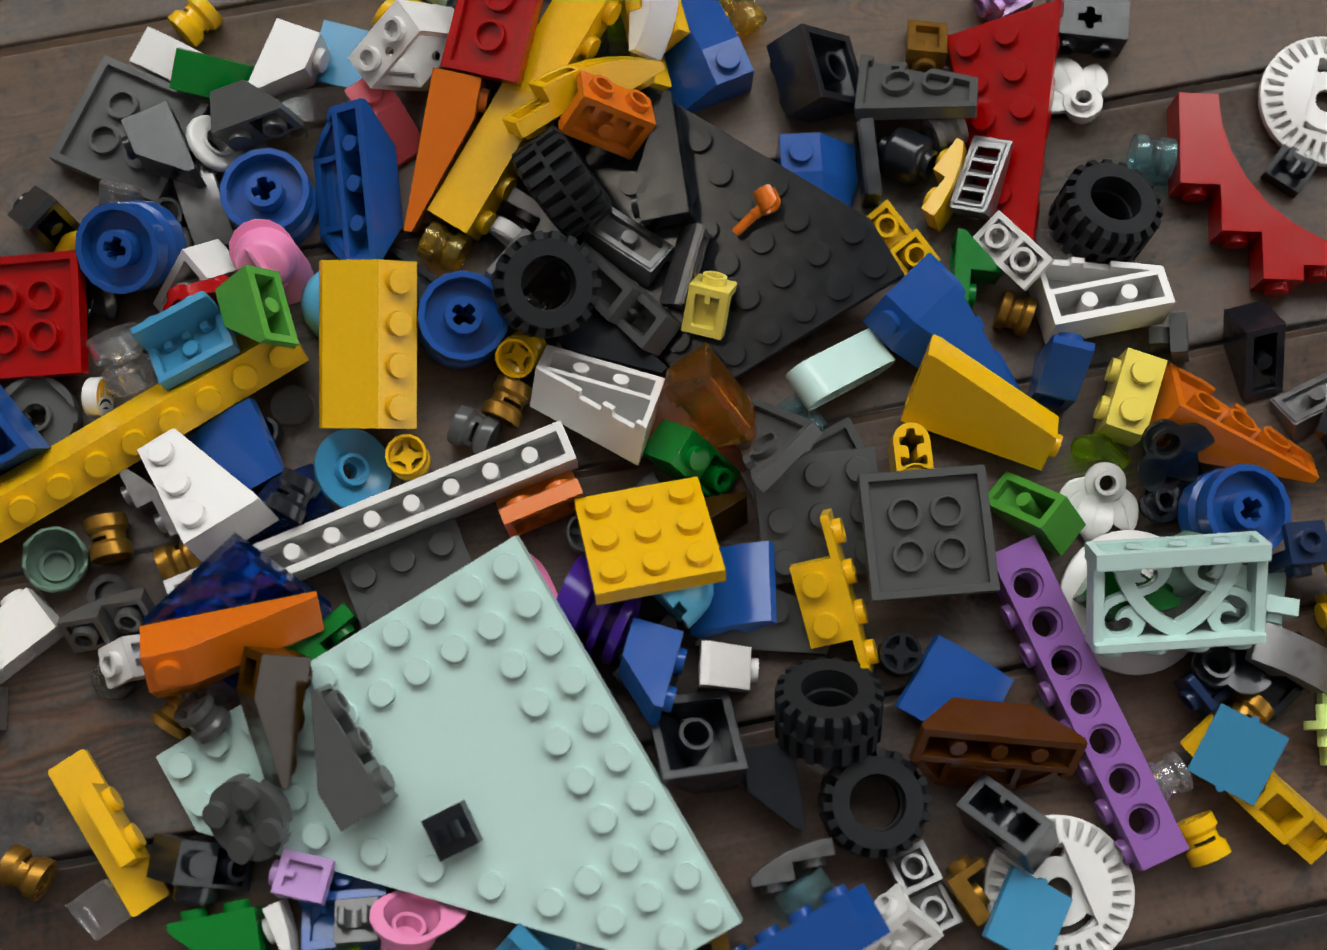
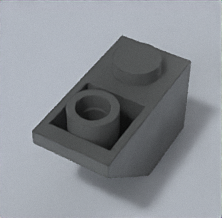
(249, 116)

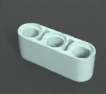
(839, 369)

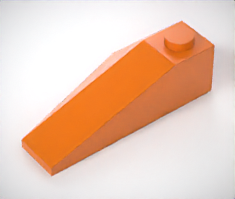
(1235, 433)
(209, 646)

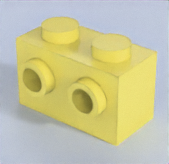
(1129, 396)

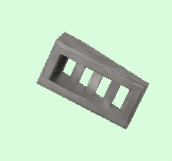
(987, 207)

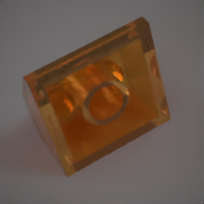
(711, 398)

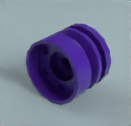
(602, 623)

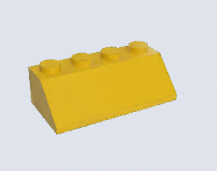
(368, 344)

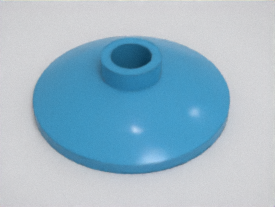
(363, 457)

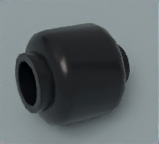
(907, 156)

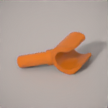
(767, 201)

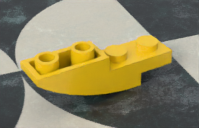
(558, 88)
(1278, 808)

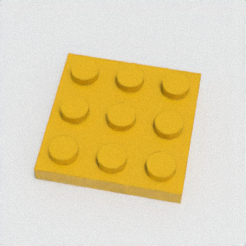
(649, 540)

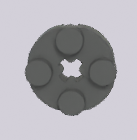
(47, 394)
(231, 829)

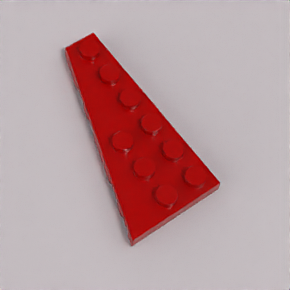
(1015, 99)

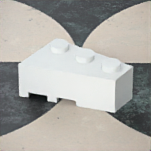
(1100, 297)
(598, 399)
(201, 495)

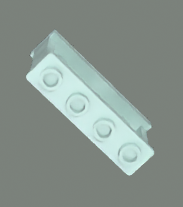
(1187, 632)

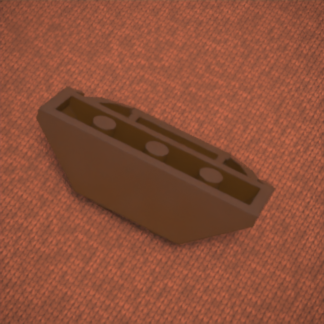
(1002, 739)

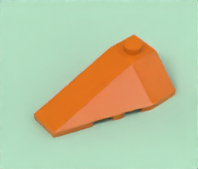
(448, 122)

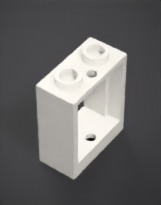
(415, 35)

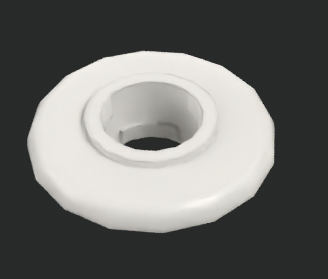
(197, 136)

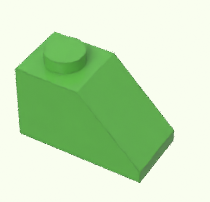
(257, 306)
(1036, 512)

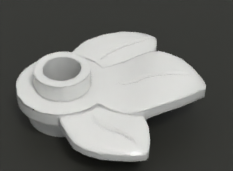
(1077, 85)
(1102, 507)

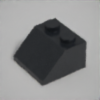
(814, 73)
(699, 743)

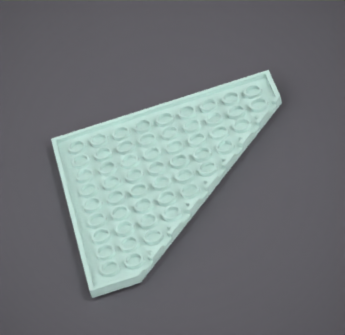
(498, 706)

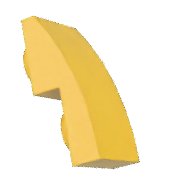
(946, 170)
(905, 244)

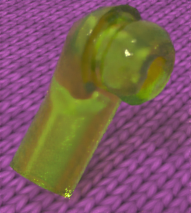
(1099, 447)

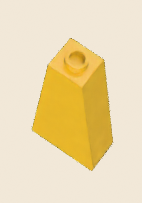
(979, 408)

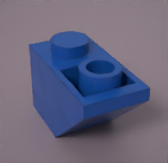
(1060, 370)
(648, 664)

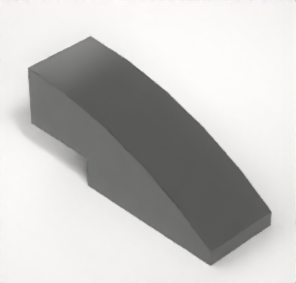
(632, 307)

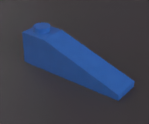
(709, 61)
(821, 161)
(931, 303)

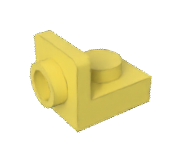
(708, 304)

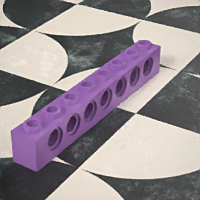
(1160, 835)

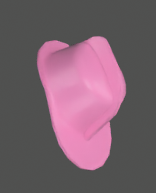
(271, 247)
(412, 920)

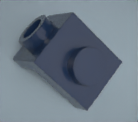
(1304, 549)
(1199, 697)

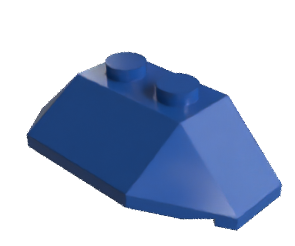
(357, 183)

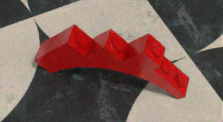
(1238, 215)

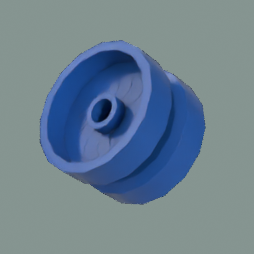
(272, 188)
(128, 245)
(455, 296)
(1236, 501)

